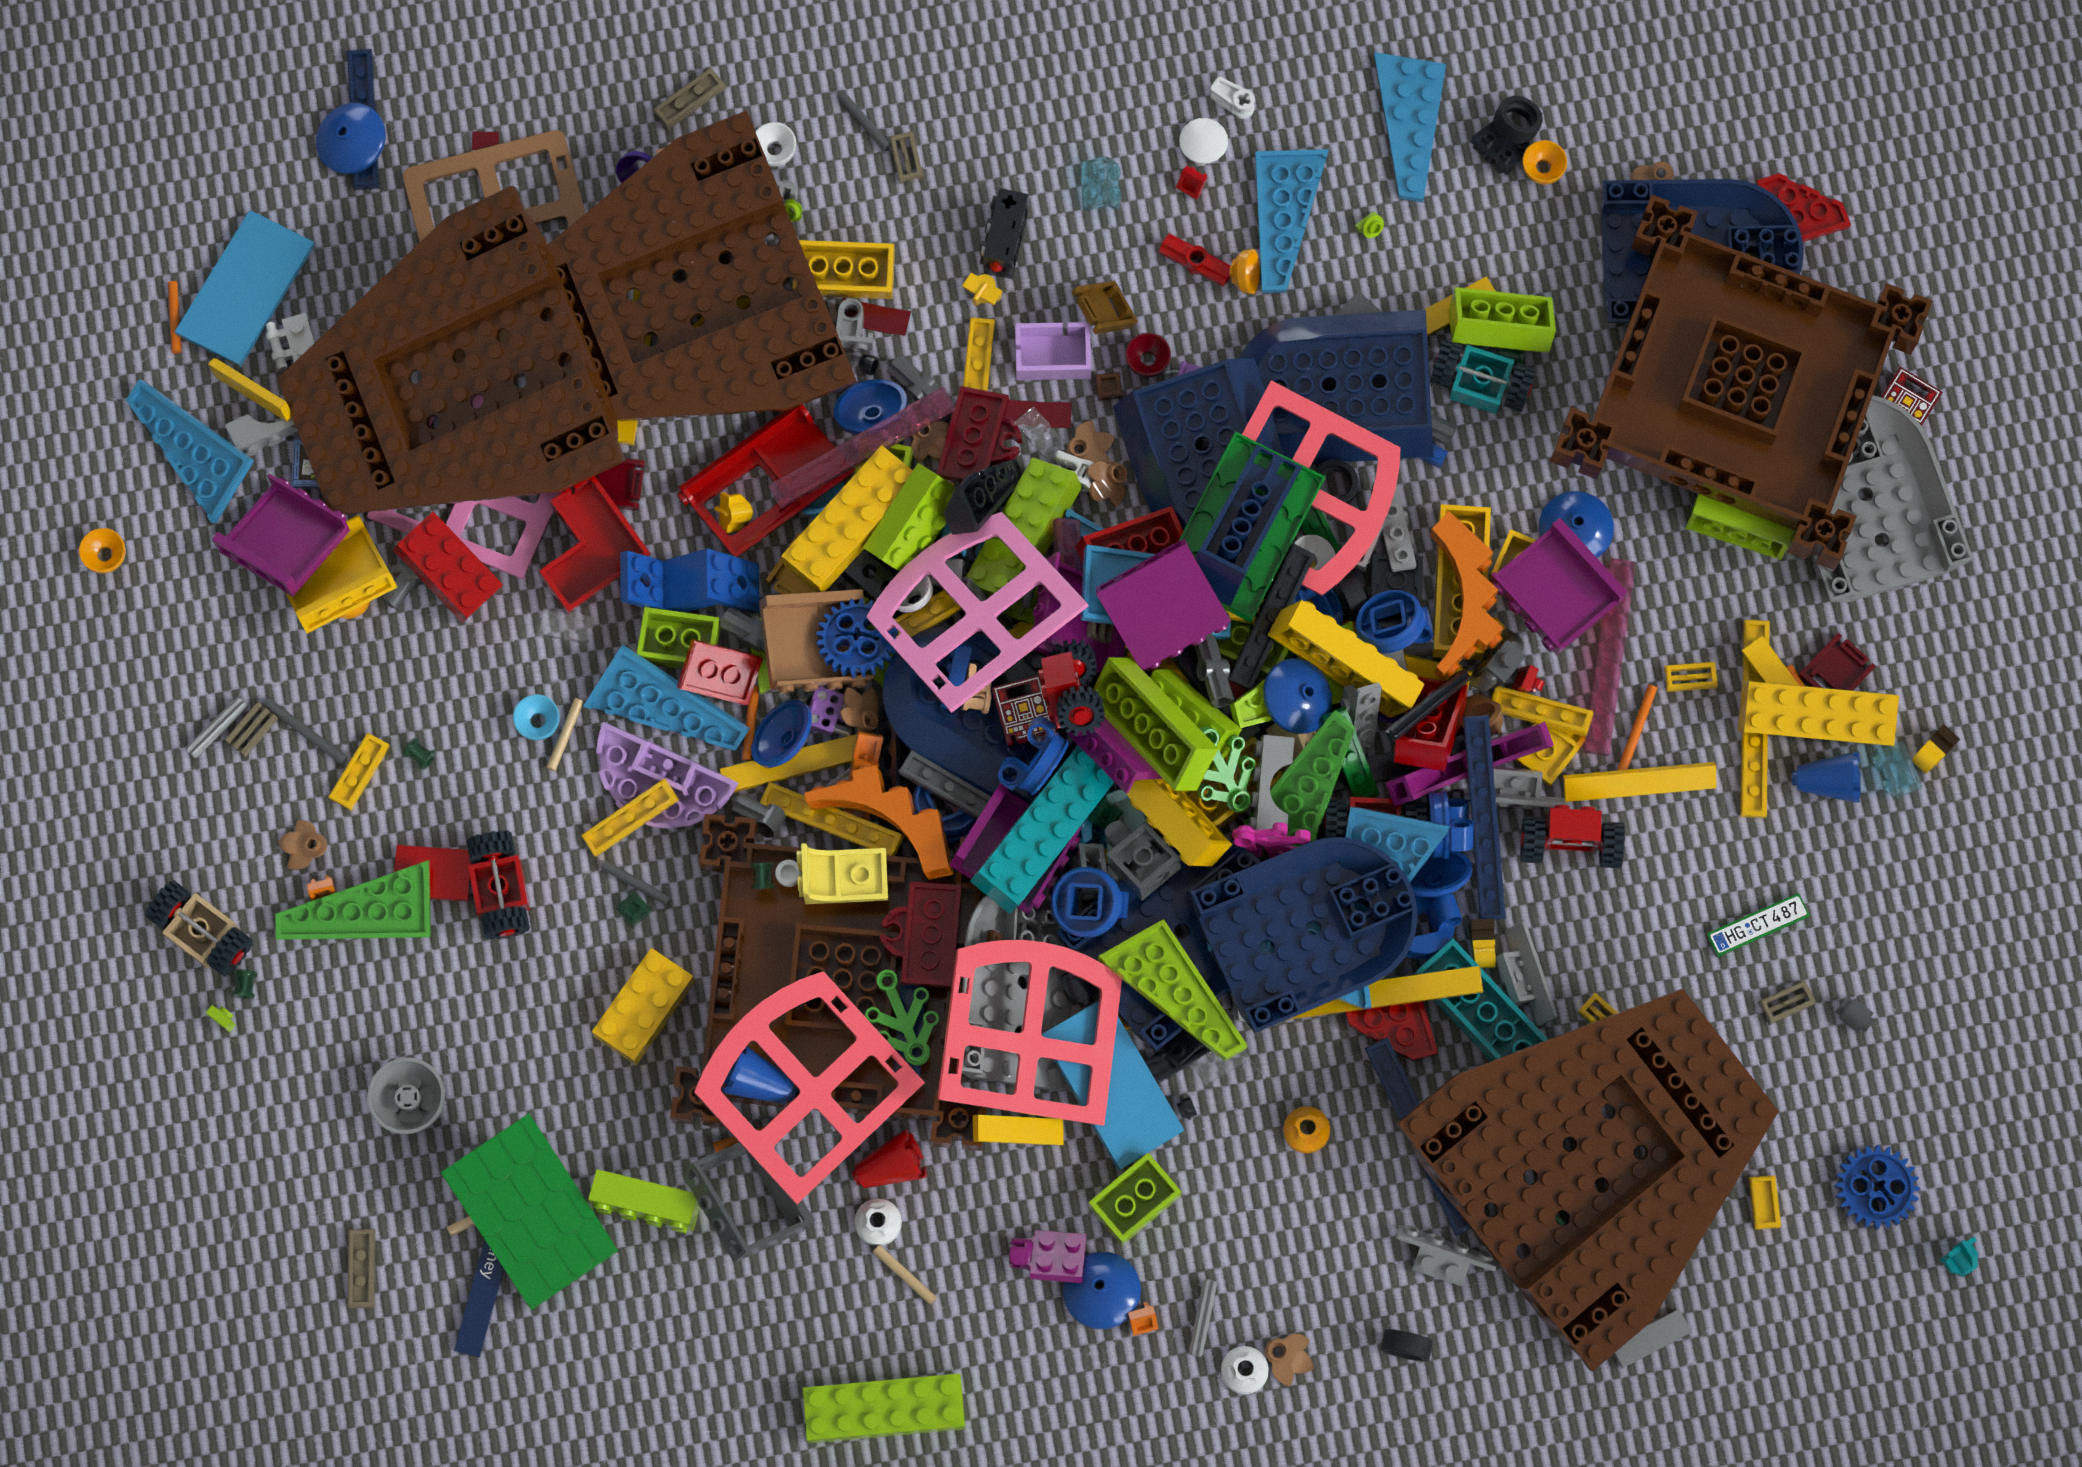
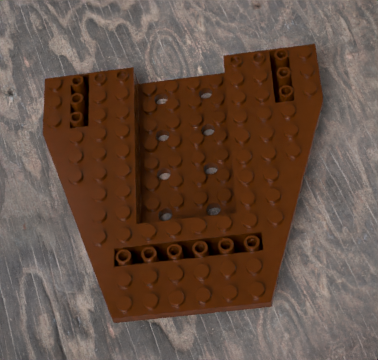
(680, 214)
(449, 294)
(1621, 1248)

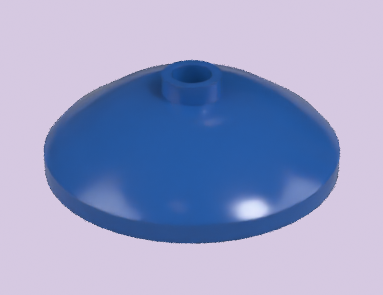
(358, 146)
(868, 404)
(1596, 518)
(1287, 699)
(782, 733)
(1442, 876)
(1109, 1305)

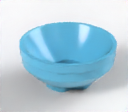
(532, 706)

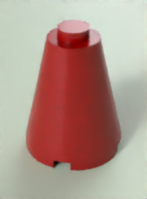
(891, 1163)

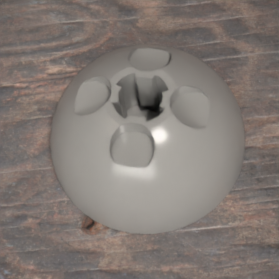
(395, 1087)

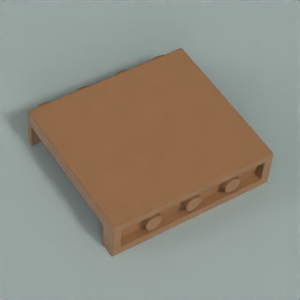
(791, 640)

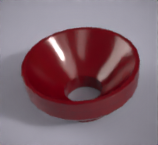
(1151, 344)

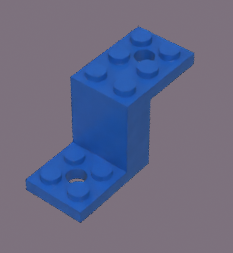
(690, 581)

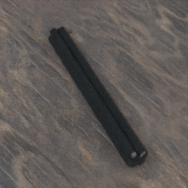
(1427, 705)

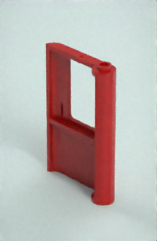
(779, 449)

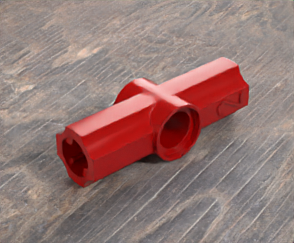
(1182, 252)

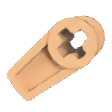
(980, 700)

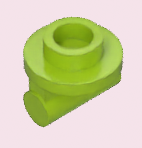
(1370, 225)

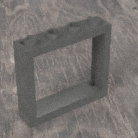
(719, 1217)

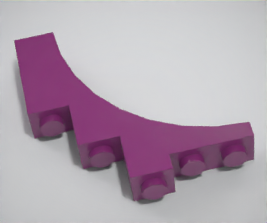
(1504, 749)

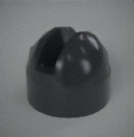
(868, 364)

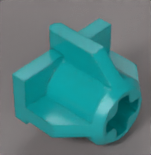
(1962, 1258)

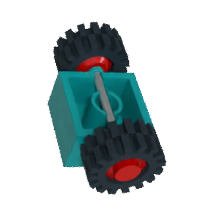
(1482, 377)

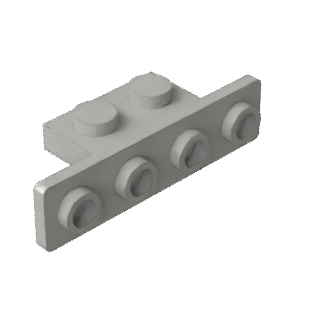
(1396, 536)
(1363, 711)
(1520, 788)
(1525, 976)
(1444, 1258)

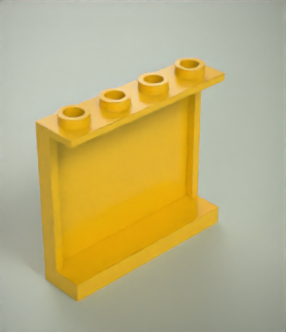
(344, 580)

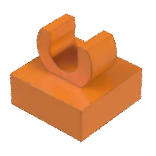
(321, 888)
(1143, 1320)

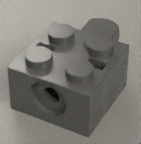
(1140, 857)

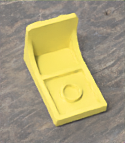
(842, 875)

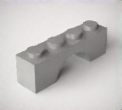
(253, 435)
(1272, 754)

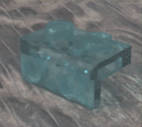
(1100, 184)
(1897, 770)

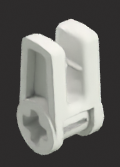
(1231, 96)
(1078, 465)

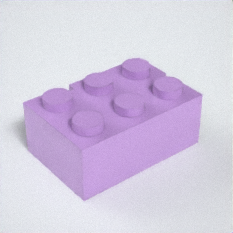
(1048, 355)

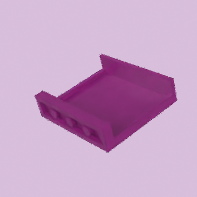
(284, 536)
(1558, 587)
(1163, 605)
(1074, 628)
(1115, 755)
(989, 830)

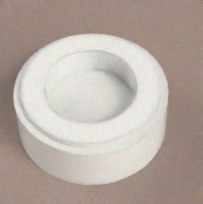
(787, 873)

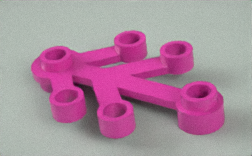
(1255, 839)

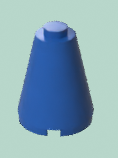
(1831, 777)
(758, 1079)

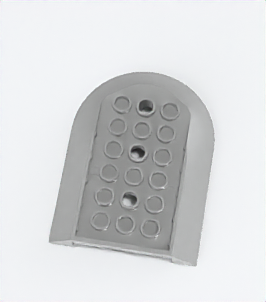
(1905, 506)
(999, 999)

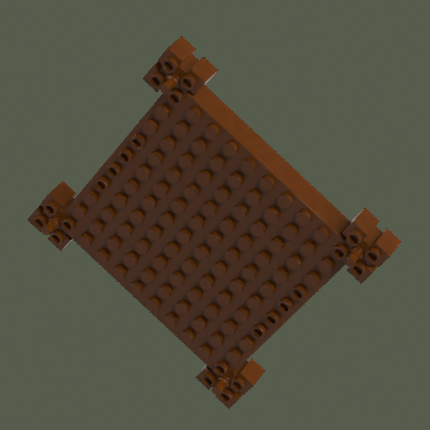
(1742, 382)
(777, 939)

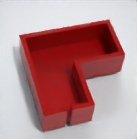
(600, 536)

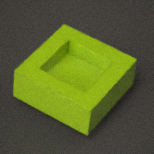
(222, 1017)

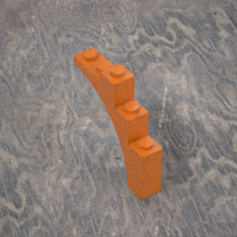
(1468, 557)
(895, 806)

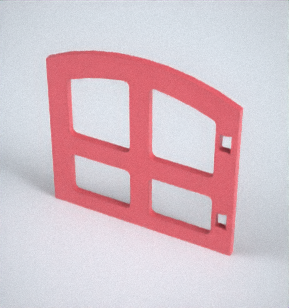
(1365, 523)
(1030, 1043)
(813, 1091)

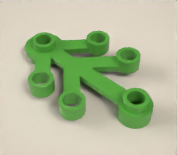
(1225, 774)
(904, 1022)

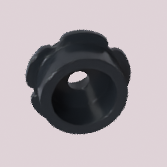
(1186, 1107)

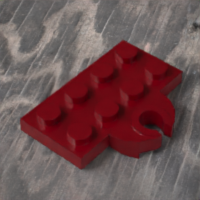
(977, 434)
(926, 934)

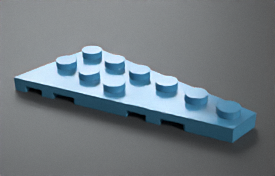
(1410, 109)
(1284, 201)
(195, 451)

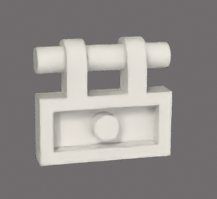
(299, 337)

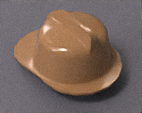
(1481, 705)

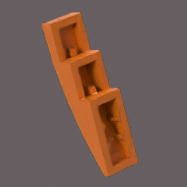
(865, 752)

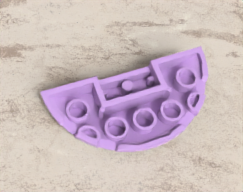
(635, 765)

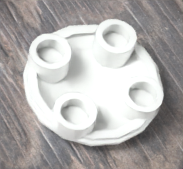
(1203, 141)

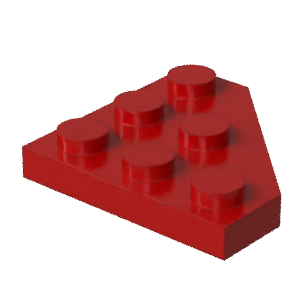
(1812, 211)
(1403, 1025)

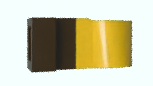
(1935, 749)
(1483, 942)

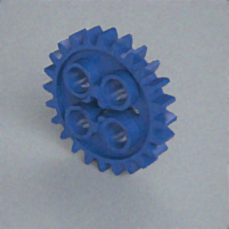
(854, 658)
(1893, 1171)

